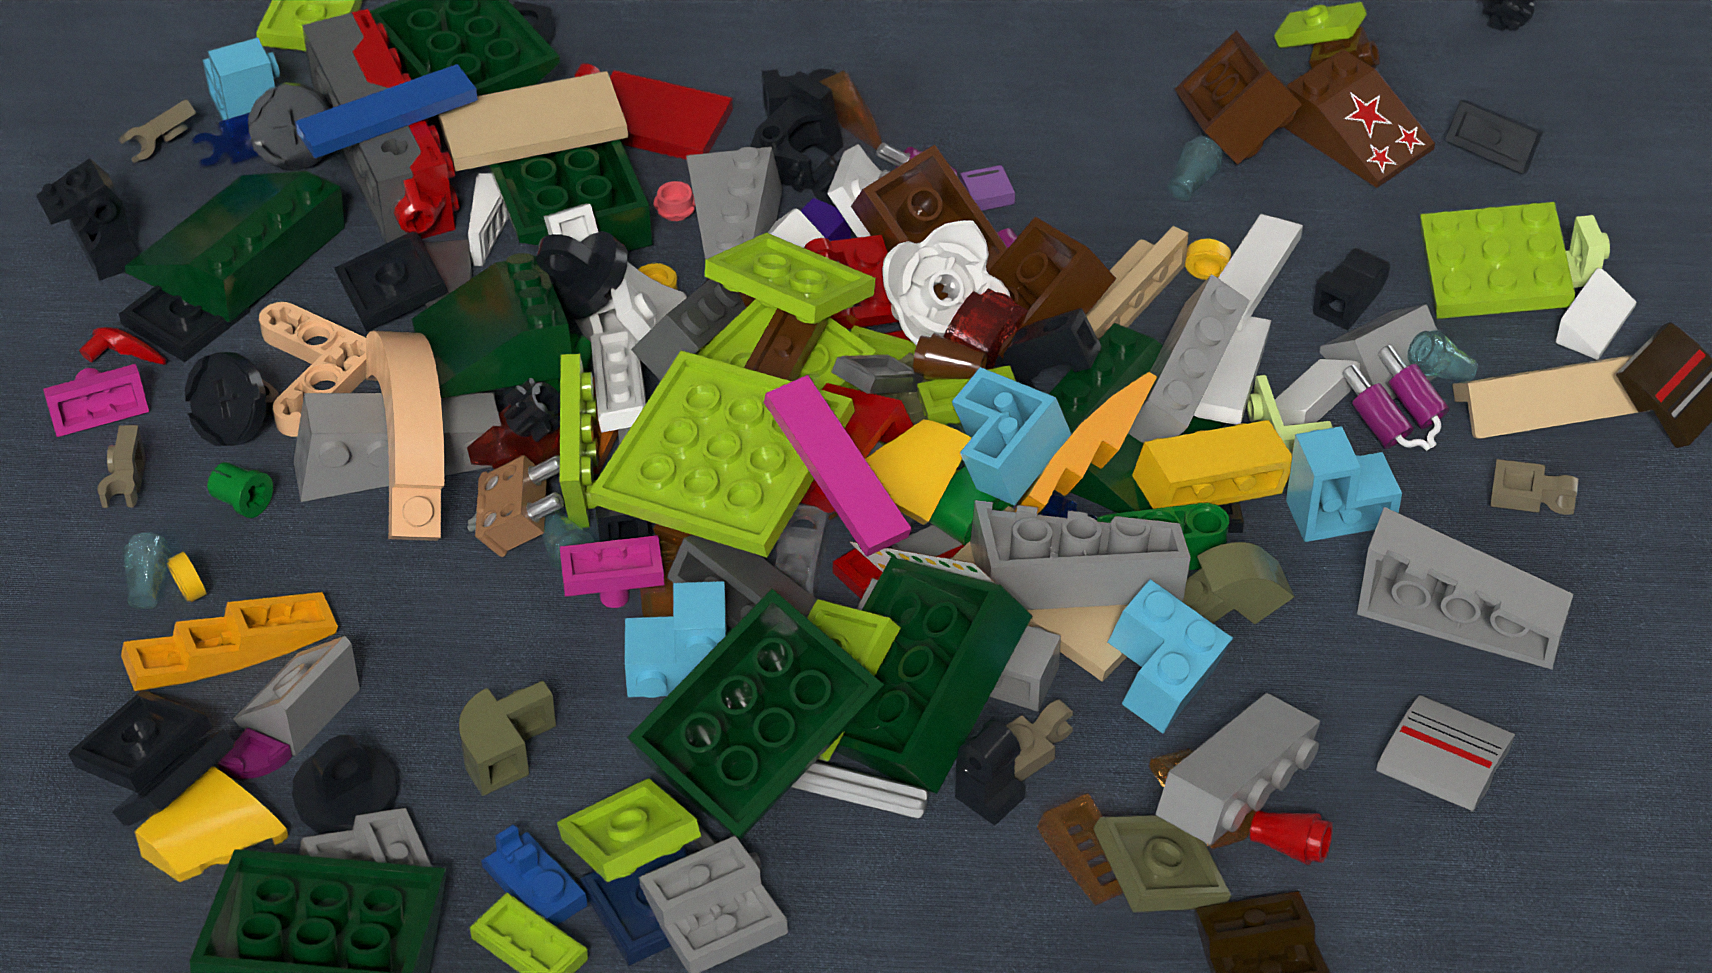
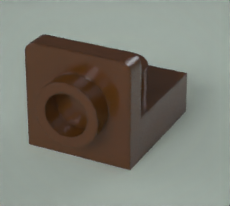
(1356, 45)

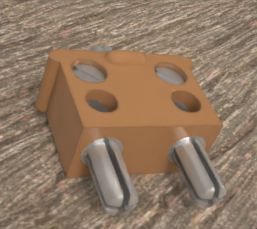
(514, 503)

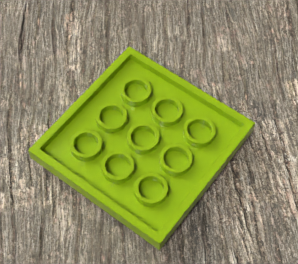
(711, 457)

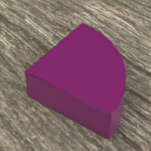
(254, 756)

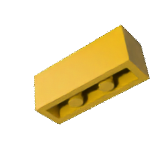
(1214, 466)

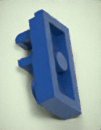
(533, 877)

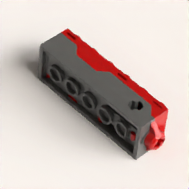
(401, 170)

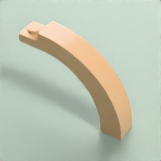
(414, 421)

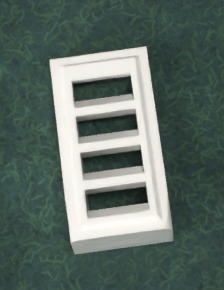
(486, 219)

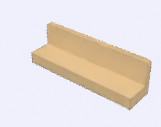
(1139, 280)
(1545, 397)

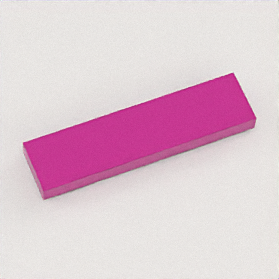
(837, 465)

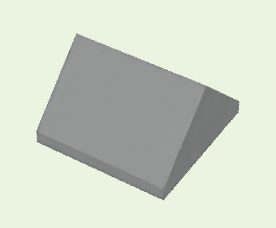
(1365, 342)
(304, 695)

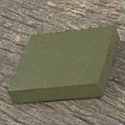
(1160, 864)

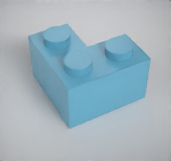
(239, 76)
(1011, 433)
(1334, 489)
(1172, 647)
(669, 648)

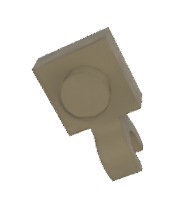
(167, 124)
(126, 466)
(1525, 487)
(1038, 738)

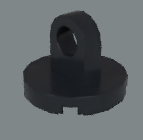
(274, 126)
(583, 270)
(227, 398)
(343, 783)

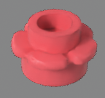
(674, 201)

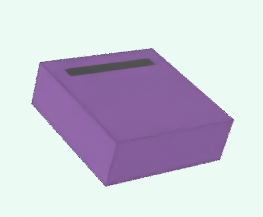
(989, 187)

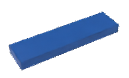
(386, 111)

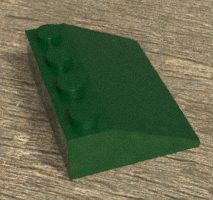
(481, 36)
(570, 178)
(243, 241)
(497, 329)
(1120, 362)
(937, 671)
(754, 714)
(320, 916)

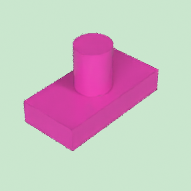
(95, 399)
(612, 568)

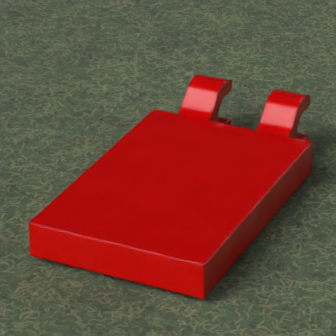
(667, 115)

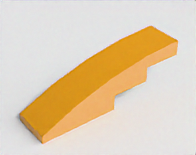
(1092, 442)
(219, 645)

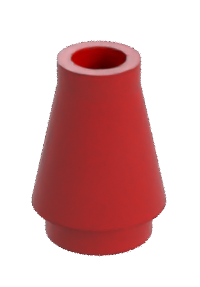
(1293, 834)

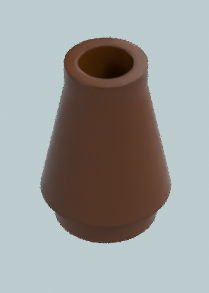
(946, 359)

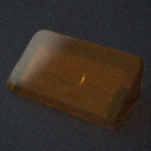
(852, 109)

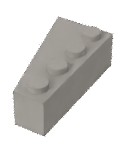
(734, 196)
(346, 440)
(1076, 558)
(1460, 593)

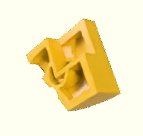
(919, 466)
(206, 827)

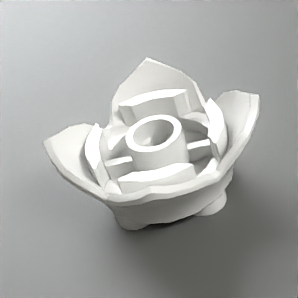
(949, 255)

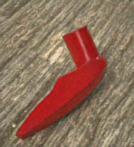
(120, 342)

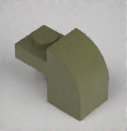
(1239, 579)
(496, 732)

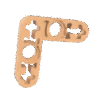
(326, 358)

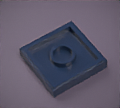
(626, 910)

